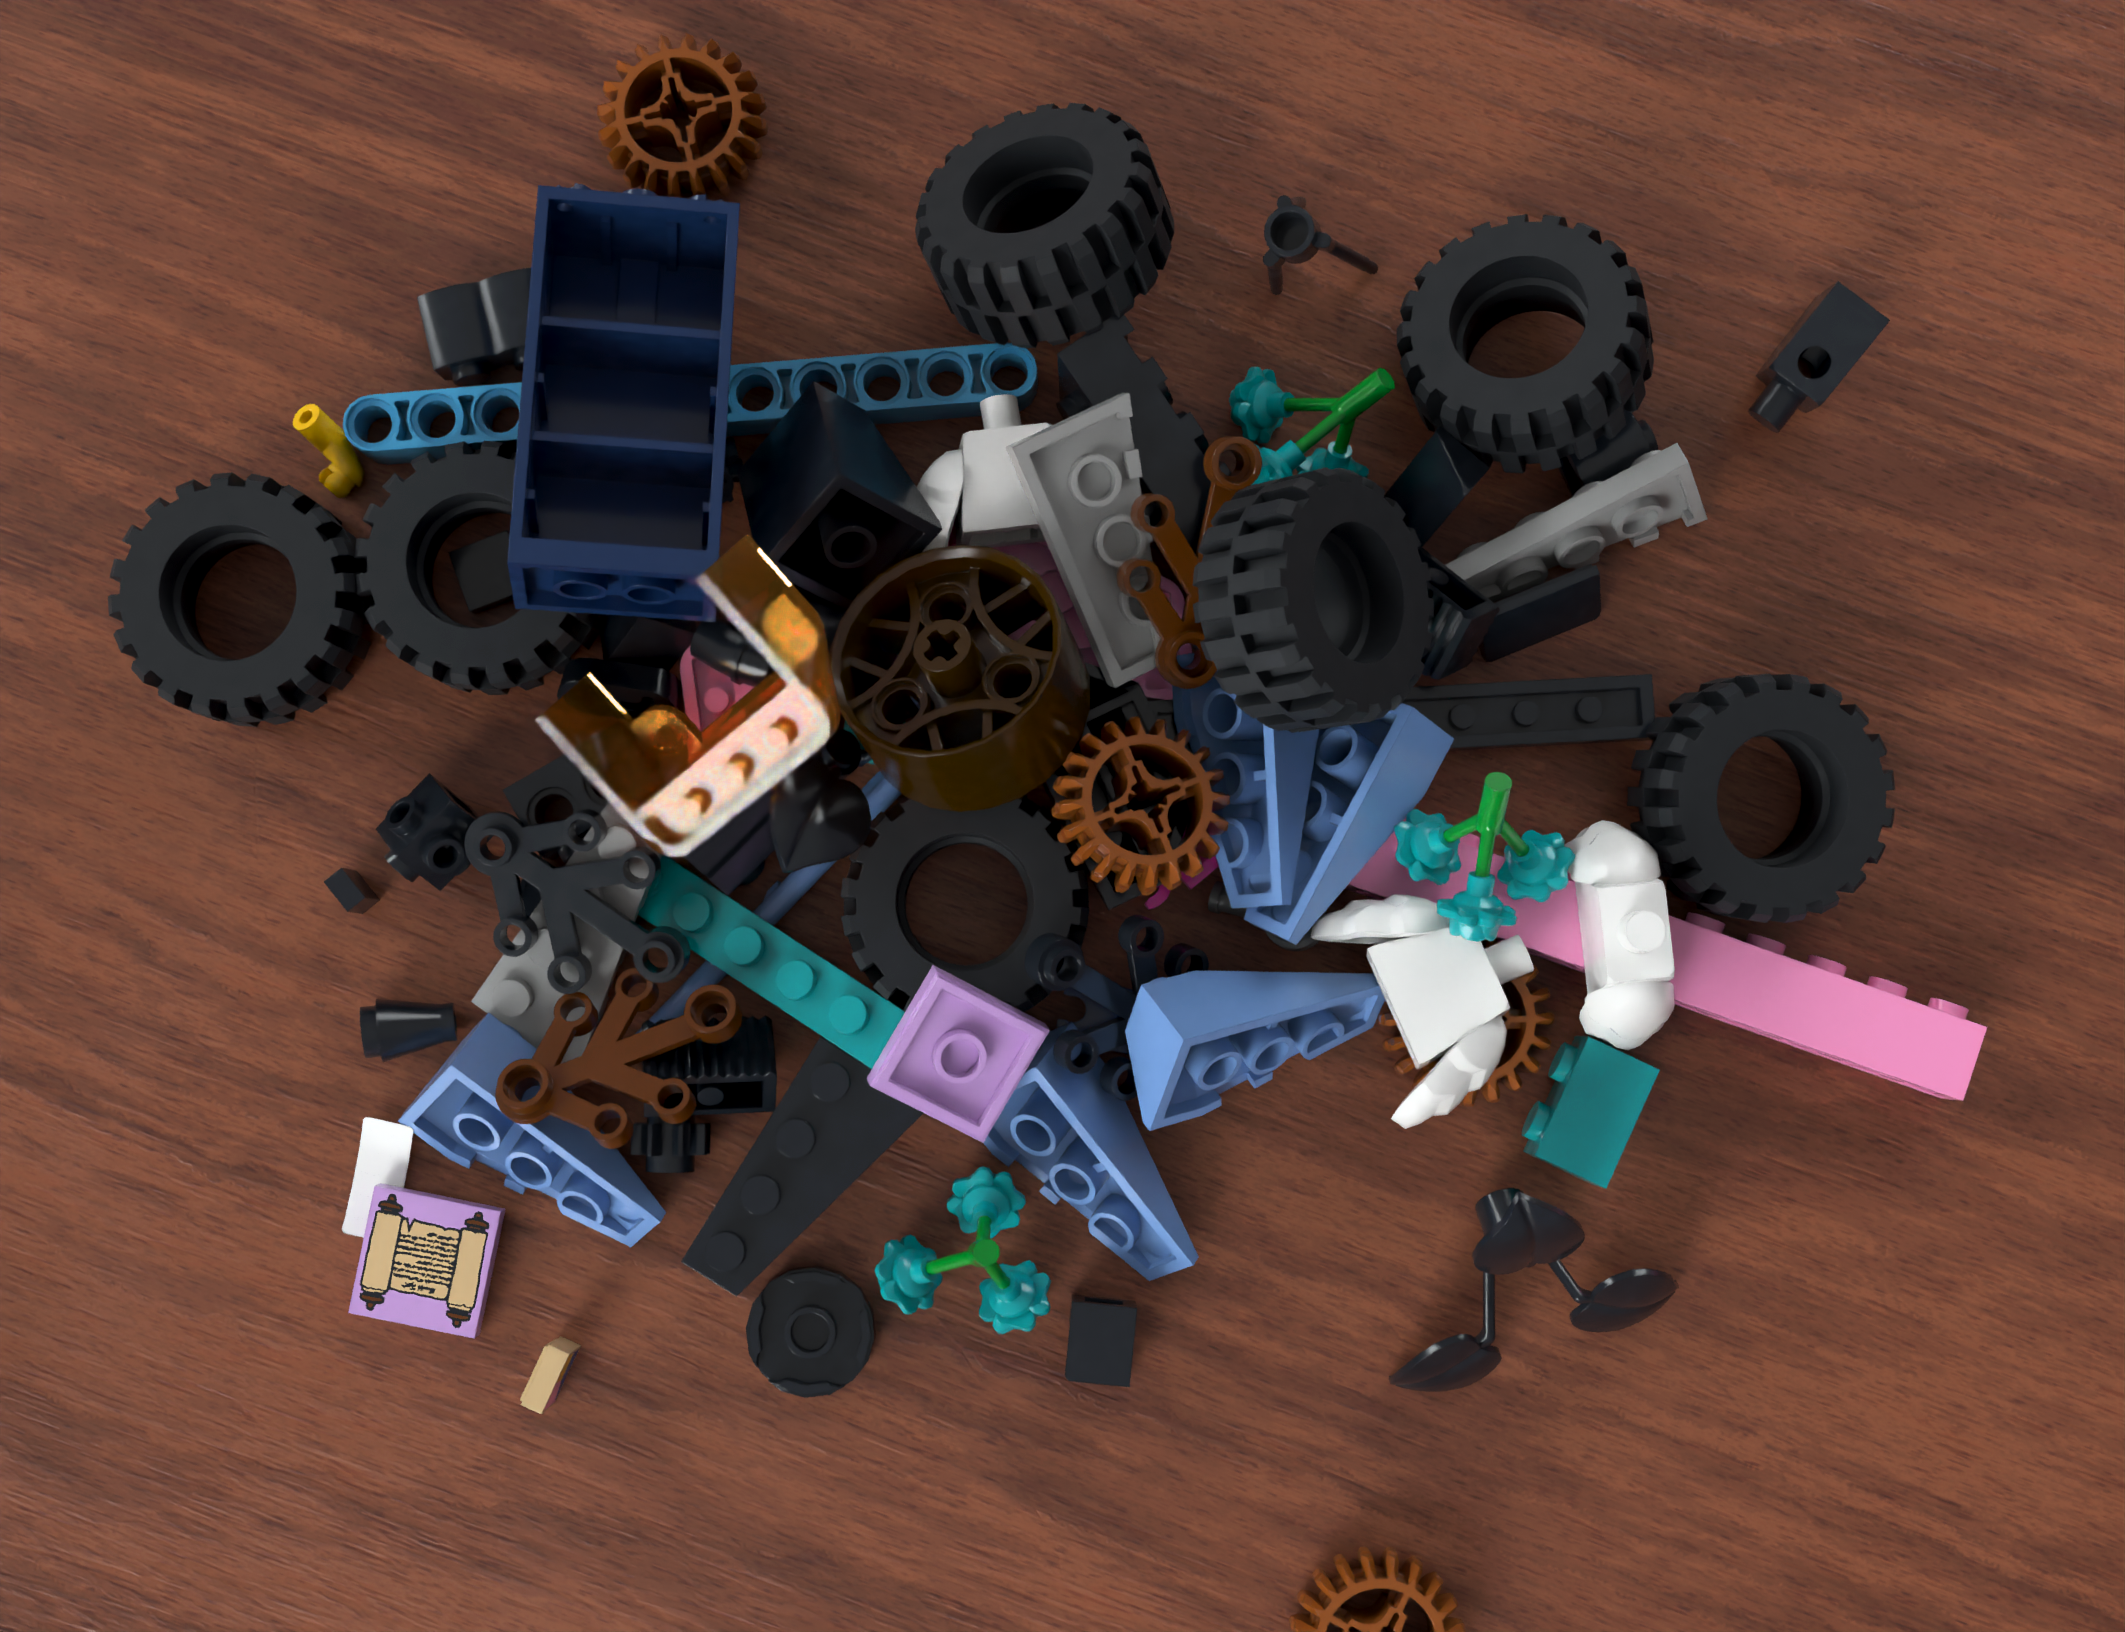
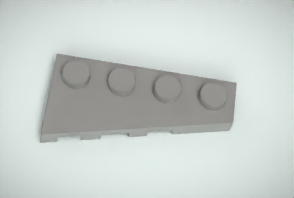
(1082, 492)
(1573, 534)
(519, 986)

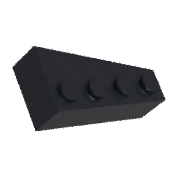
(1167, 442)
(802, 1161)

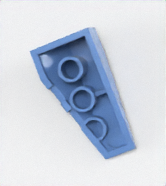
(1267, 787)
(1358, 792)
(1219, 1028)
(1092, 1158)
(564, 1161)

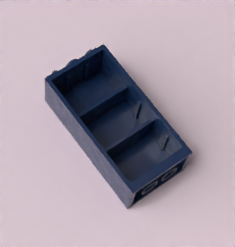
(623, 403)

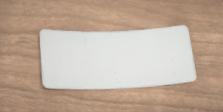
(381, 1159)

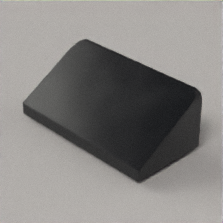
(1436, 483)
(1543, 612)

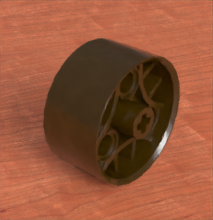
(957, 671)

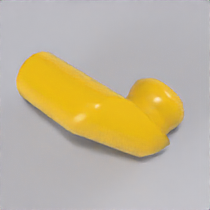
(331, 441)

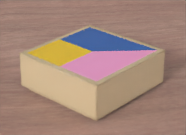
(549, 1374)

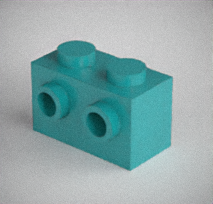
(1588, 1109)

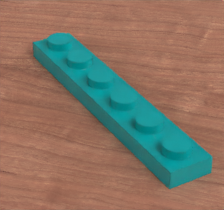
(772, 963)

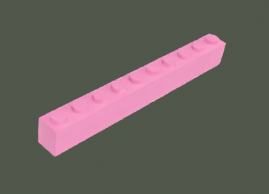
(1742, 982)

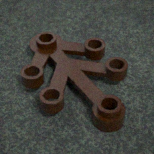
(1170, 627)
(609, 1059)

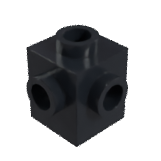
(428, 833)

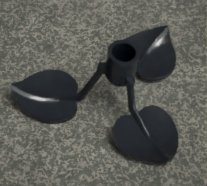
(813, 808)
(1518, 1236)

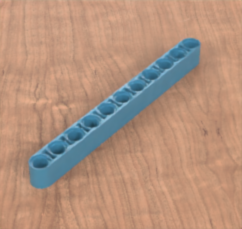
(851, 374)

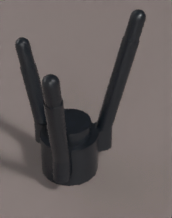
(1297, 237)

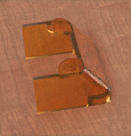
(689, 782)

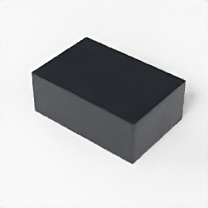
(351, 890)

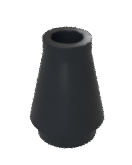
(405, 1027)

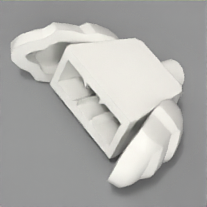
(982, 484)
(1622, 935)
(1439, 993)

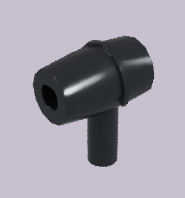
(729, 652)

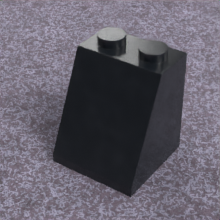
(832, 499)

